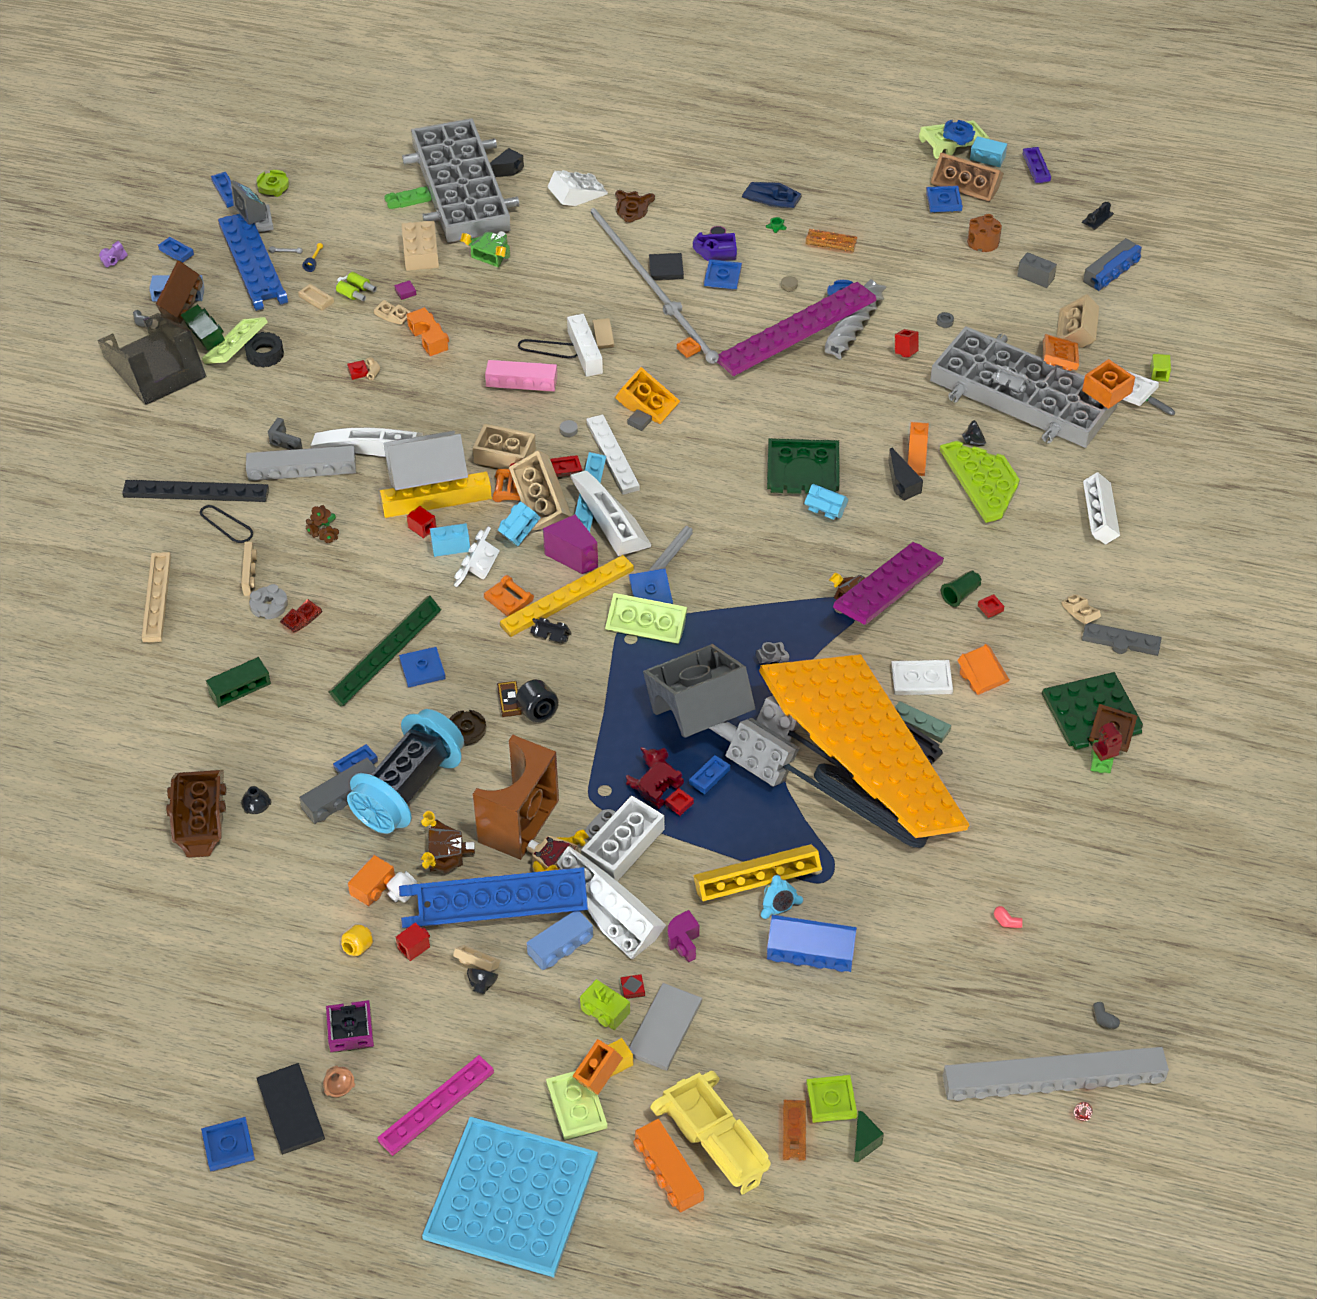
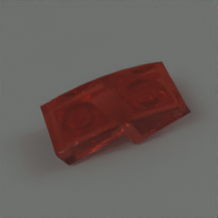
(299, 618)

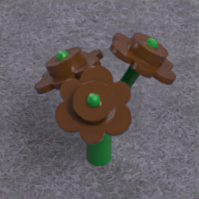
(319, 517)

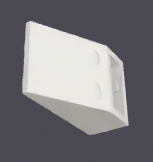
(575, 187)

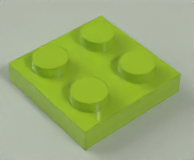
(831, 1098)

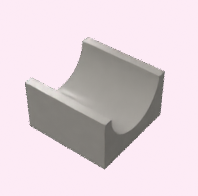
(425, 460)

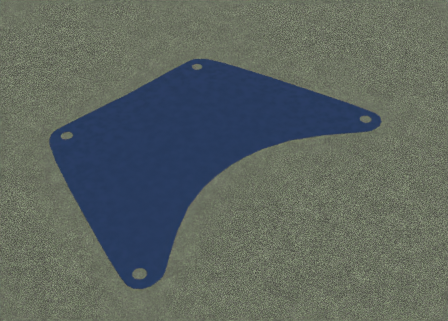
(741, 811)

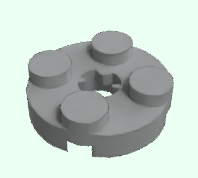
(264, 594)

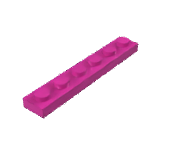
(435, 1105)

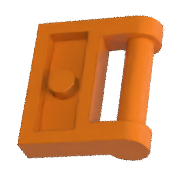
(511, 493)
(506, 601)

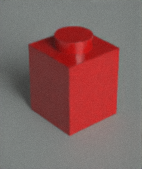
(906, 342)
(421, 521)
(413, 941)

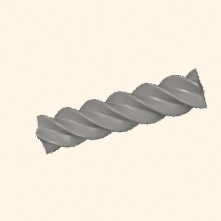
(847, 327)

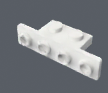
(480, 559)

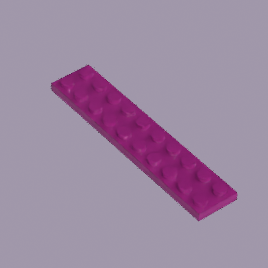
(795, 328)

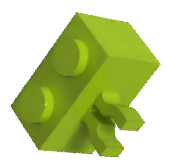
(605, 1005)

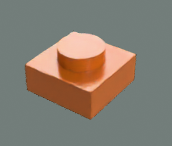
(688, 347)

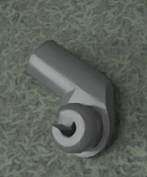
(138, 318)
(1104, 1018)

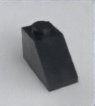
(507, 163)

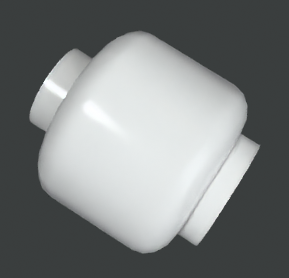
(398, 880)

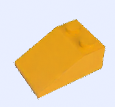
(648, 396)

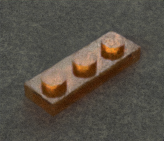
(831, 240)

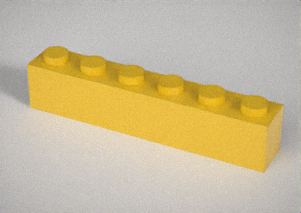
(436, 495)
(757, 872)

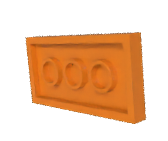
(1060, 352)

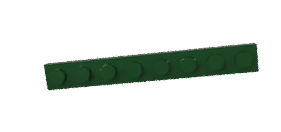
(384, 651)

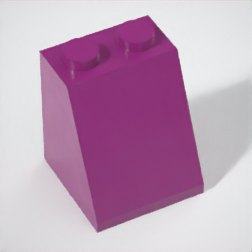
(571, 545)

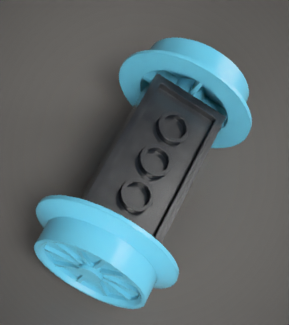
(383, 796)

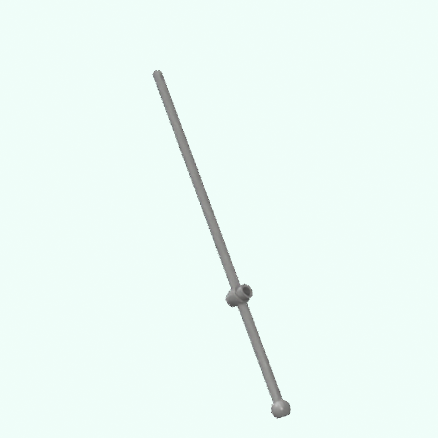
(670, 308)

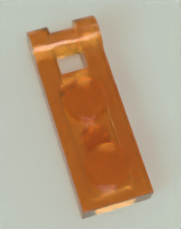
(794, 1129)

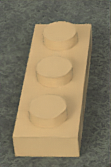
(249, 568)

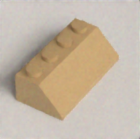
(540, 489)

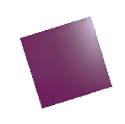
(405, 290)

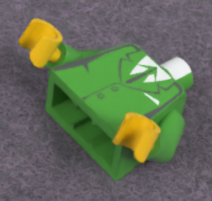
(489, 247)

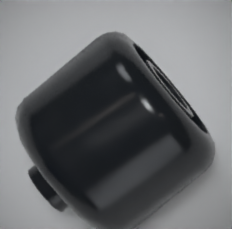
(537, 701)

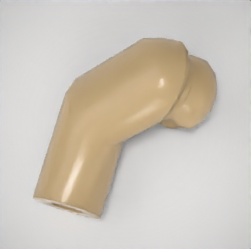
(373, 368)

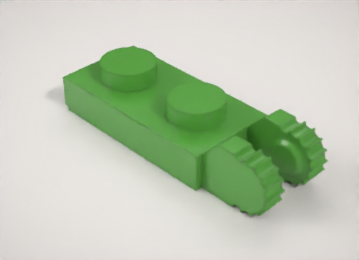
(408, 198)

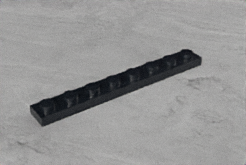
(195, 490)

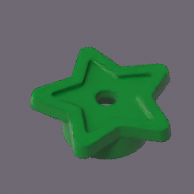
(776, 224)

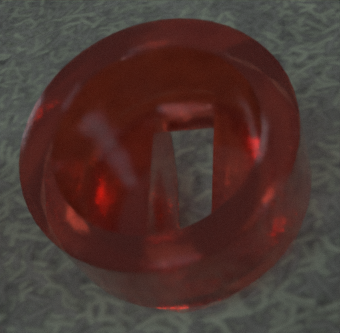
(1077, 1111)

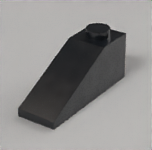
(904, 479)

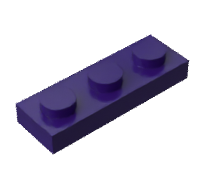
(1036, 165)

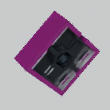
(349, 1026)

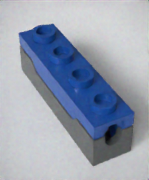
(1112, 264)

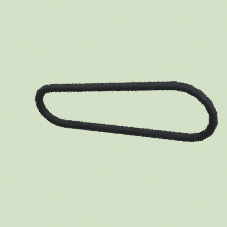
(546, 353)
(237, 541)

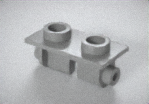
(1018, 381)

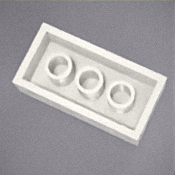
(624, 837)

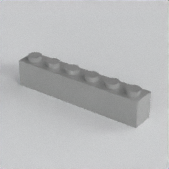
(300, 463)

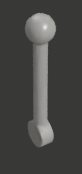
(272, 249)

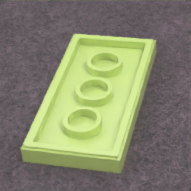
(234, 340)

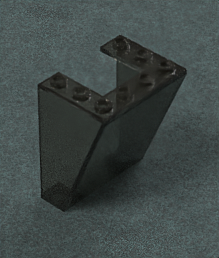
(157, 362)

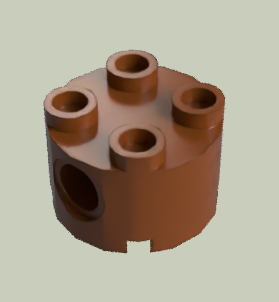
(984, 233)

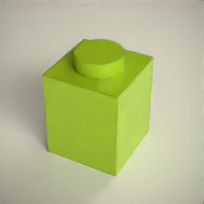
(1160, 367)

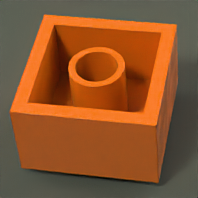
(1108, 383)

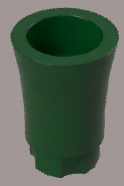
(960, 588)

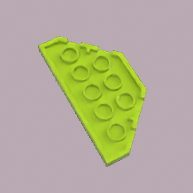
(985, 478)

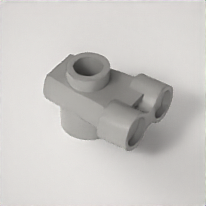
(772, 652)

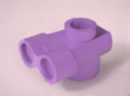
(113, 255)

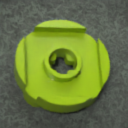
(272, 183)

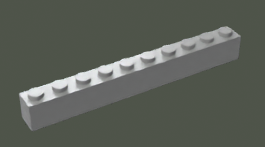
(1055, 1073)

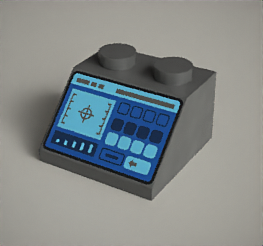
(247, 203)

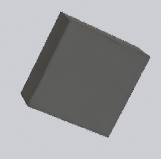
(639, 420)

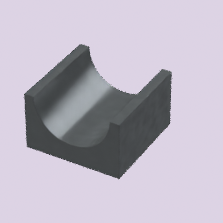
(700, 689)

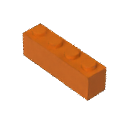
(669, 1166)

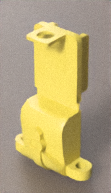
(708, 1120)

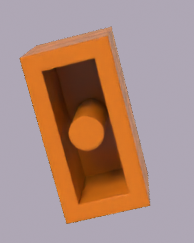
(371, 880)
(597, 1066)

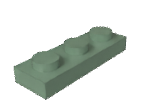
(923, 722)

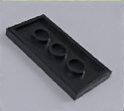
(290, 1108)

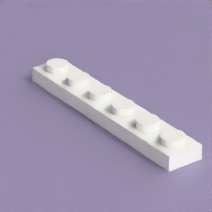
(614, 456)

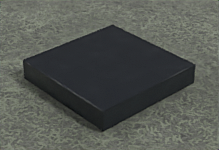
(666, 266)

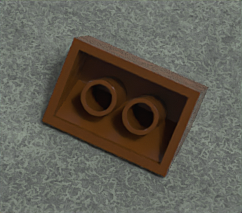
(179, 292)

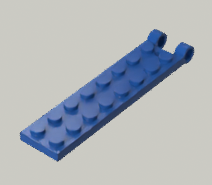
(252, 261)
(497, 897)

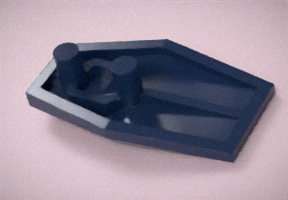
(772, 194)

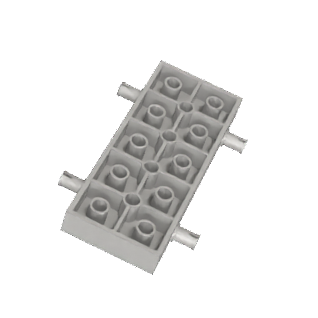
(460, 180)
(1050, 402)

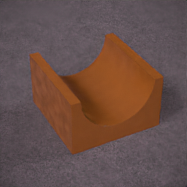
(515, 815)

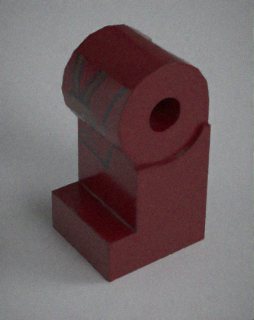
(1109, 742)

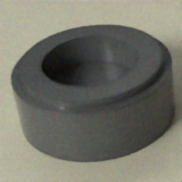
(945, 320)

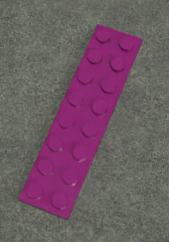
(888, 583)

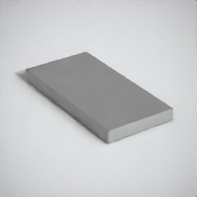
(665, 1026)

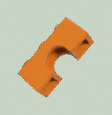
(423, 324)

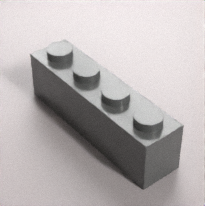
(333, 793)

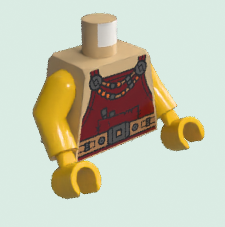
(551, 849)

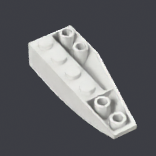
(364, 440)
(615, 521)
(614, 908)

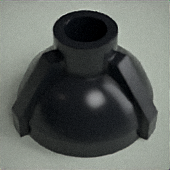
(974, 434)
(256, 802)
(481, 979)

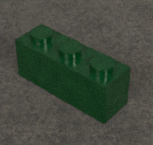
(203, 327)
(238, 682)

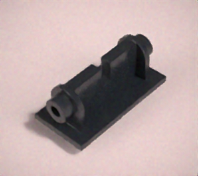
(1099, 216)
(543, 627)

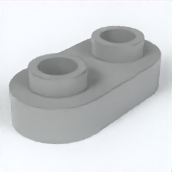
(598, 822)

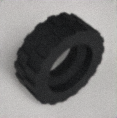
(266, 359)

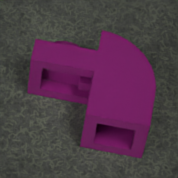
(680, 933)

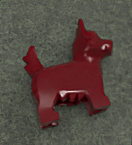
(657, 778)

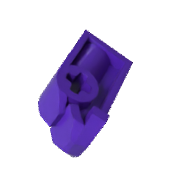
(716, 246)

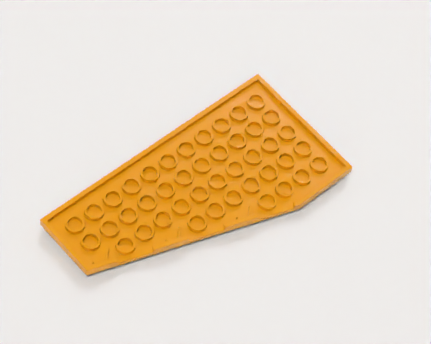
(861, 728)

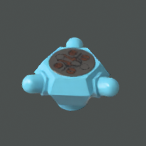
(779, 897)

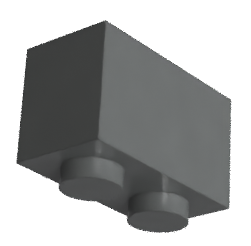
(1037, 270)

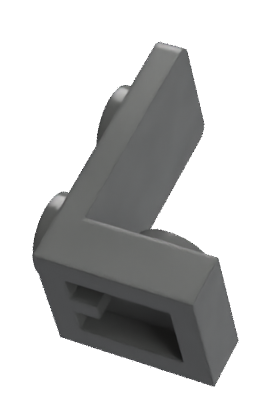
(278, 436)

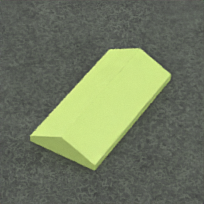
(646, 618)

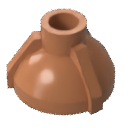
(340, 1083)

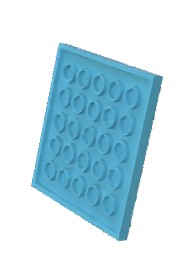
(511, 1196)

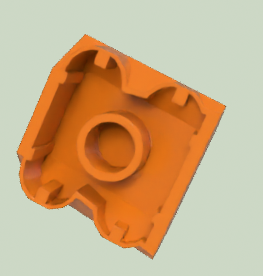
(982, 669)

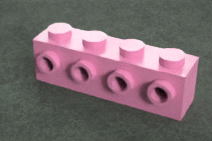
(521, 375)

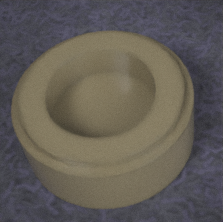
(789, 283)

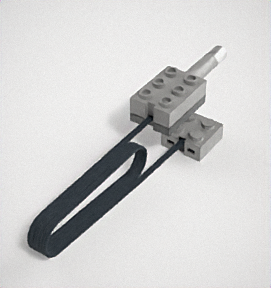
(768, 748)

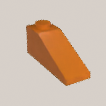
(918, 447)

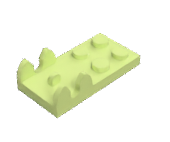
(934, 136)

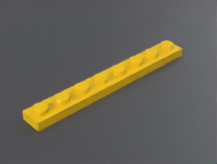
(567, 595)

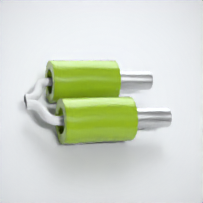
(357, 281)

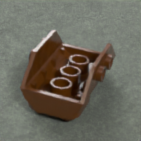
(196, 810)

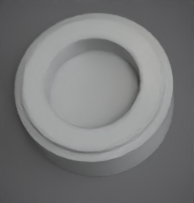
(568, 428)

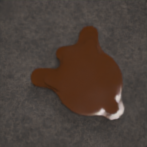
(632, 206)

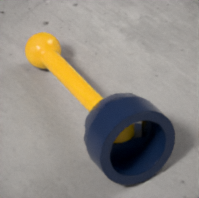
(310, 263)

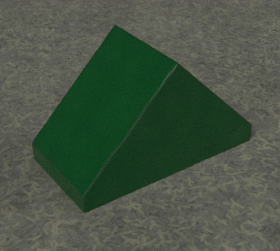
(868, 1137)

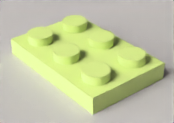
(575, 1106)

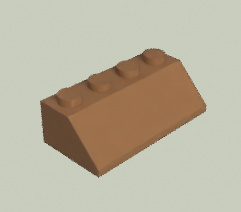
(970, 177)

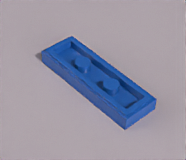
(223, 185)

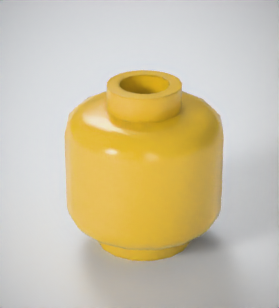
(356, 940)

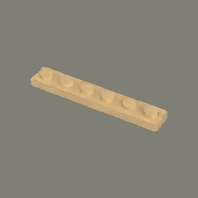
(156, 597)

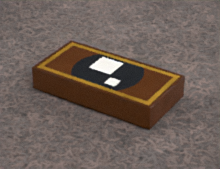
(507, 697)

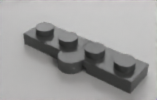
(1121, 639)

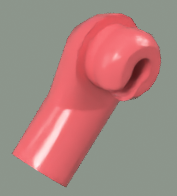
(1005, 919)

